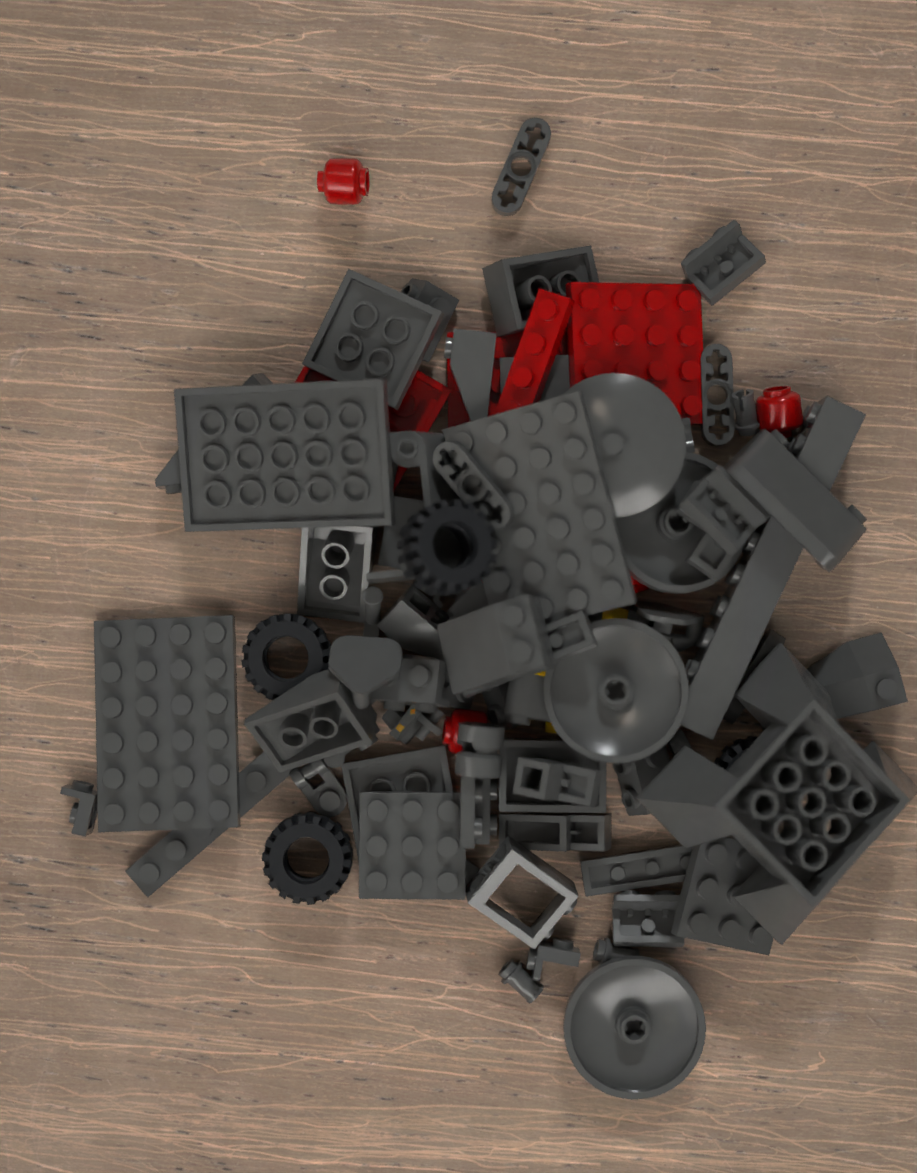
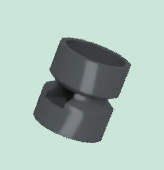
(479, 750)

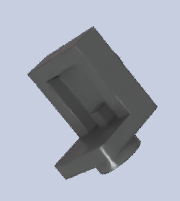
(559, 951)

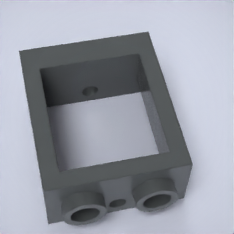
(494, 873)

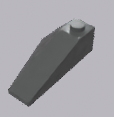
(860, 676)

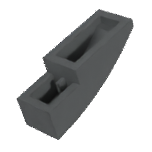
(558, 830)

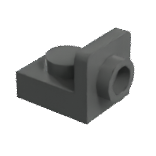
(85, 812)

